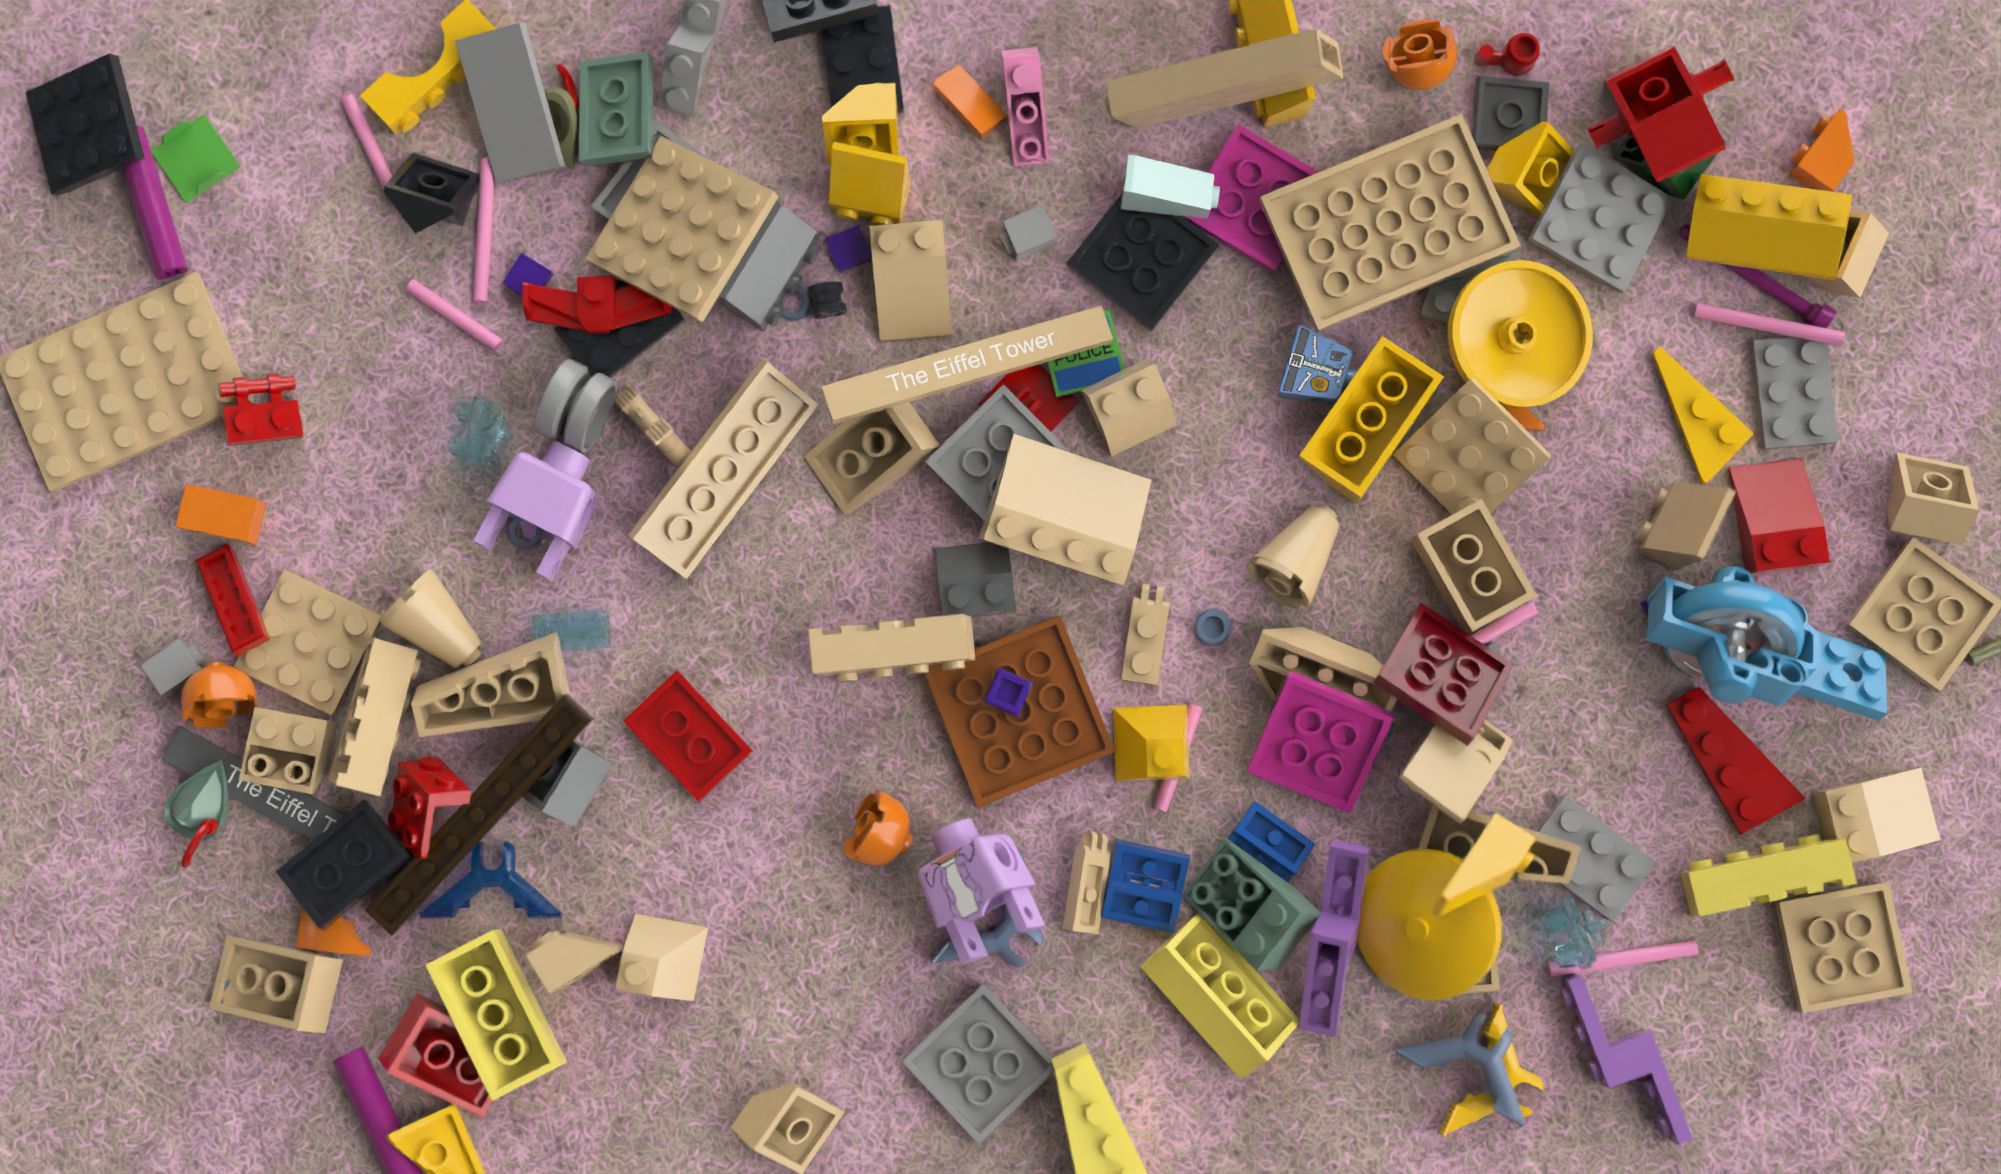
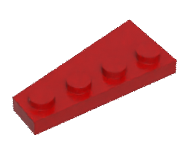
(1735, 767)

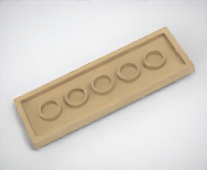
(723, 469)

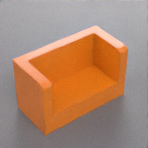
(221, 514)

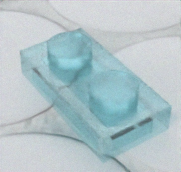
(576, 629)

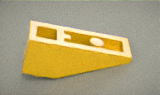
(1489, 864)

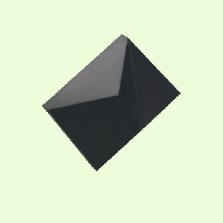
(431, 192)

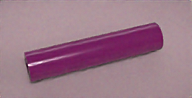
(154, 214)
(373, 1109)

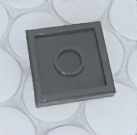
(1507, 109)

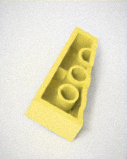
(1767, 875)
(1091, 1121)

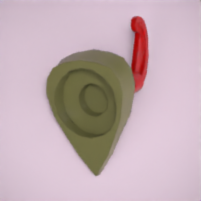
(563, 113)

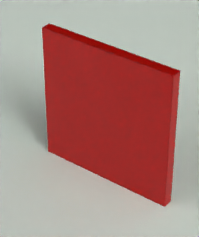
(1036, 392)

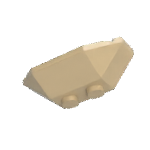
(1317, 659)

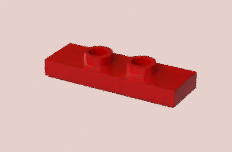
(232, 600)

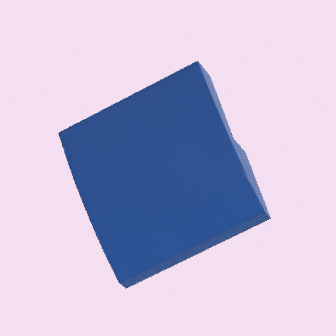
(1271, 841)
(1140, 902)

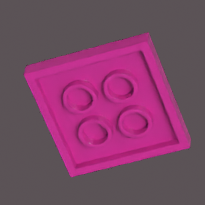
(1244, 172)
(1320, 742)

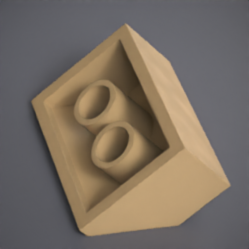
(1473, 567)

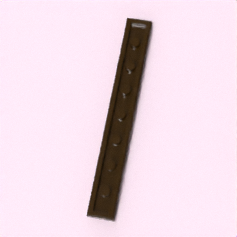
(475, 820)

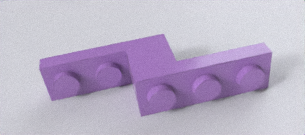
(1334, 938)
(1625, 1059)

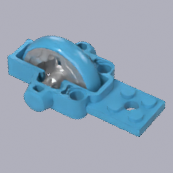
(1708, 634)

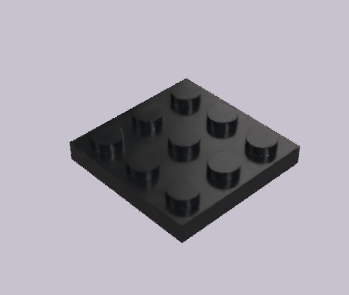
(85, 124)
(1142, 260)

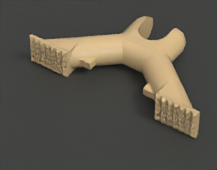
(653, 426)

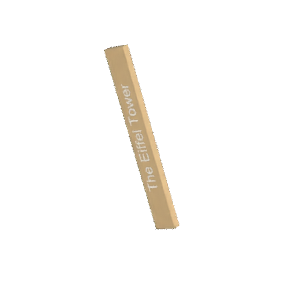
(966, 364)

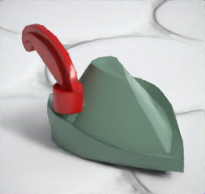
(199, 807)

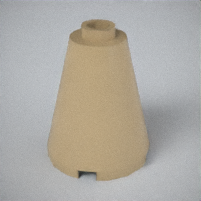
(1297, 557)
(433, 622)

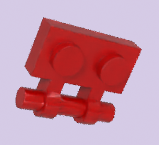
(260, 421)

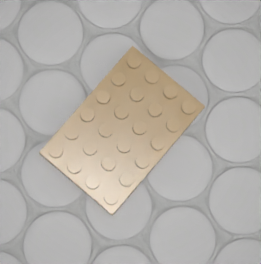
(1389, 222)
(121, 381)

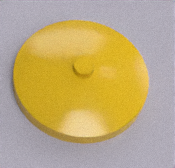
(1520, 333)
(1410, 944)

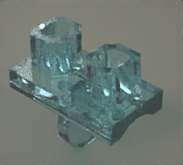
(483, 433)
(1579, 948)

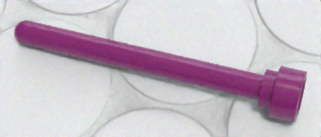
(1814, 314)

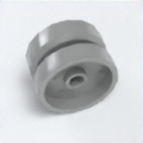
(576, 406)

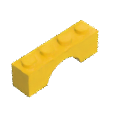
(402, 99)

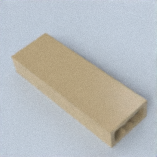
(1224, 79)

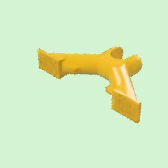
(1482, 1104)

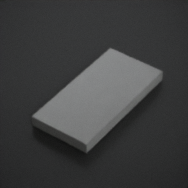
(510, 102)

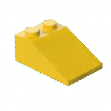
(868, 185)

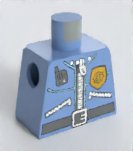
(1315, 369)

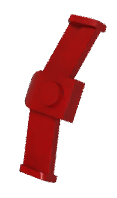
(593, 308)

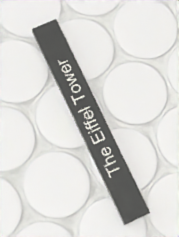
(291, 808)

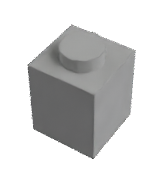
(1028, 233)
(174, 666)

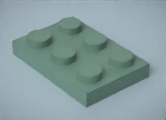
(616, 109)

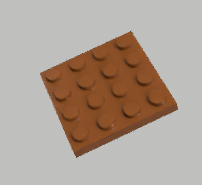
(1054, 729)

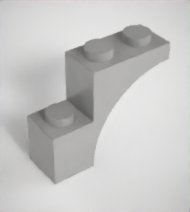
(689, 54)

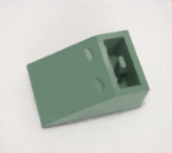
(1251, 906)

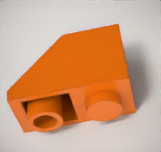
(1826, 158)

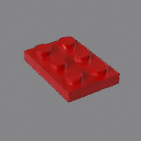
(688, 736)

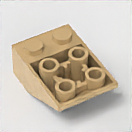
(1452, 772)

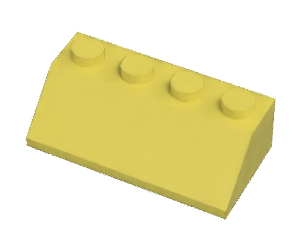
(1221, 995)
(496, 1013)

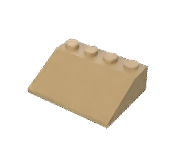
(1066, 510)

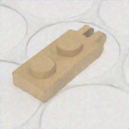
(1145, 637)
(1087, 884)

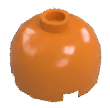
(1421, 54)
(212, 693)
(880, 831)

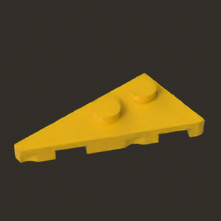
(1707, 425)
(438, 1144)

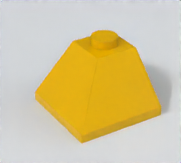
(864, 120)
(1530, 167)
(1151, 743)

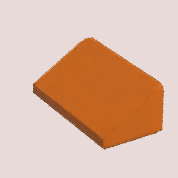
(969, 101)

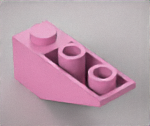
(1025, 106)

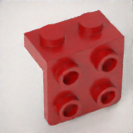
(417, 791)

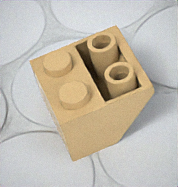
(287, 750)

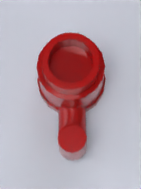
(1515, 58)

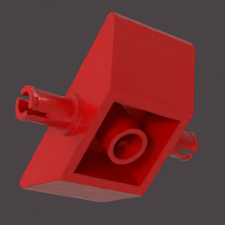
(1664, 111)

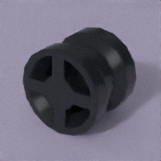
(826, 300)

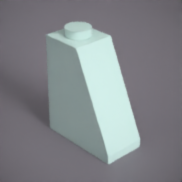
(1167, 189)

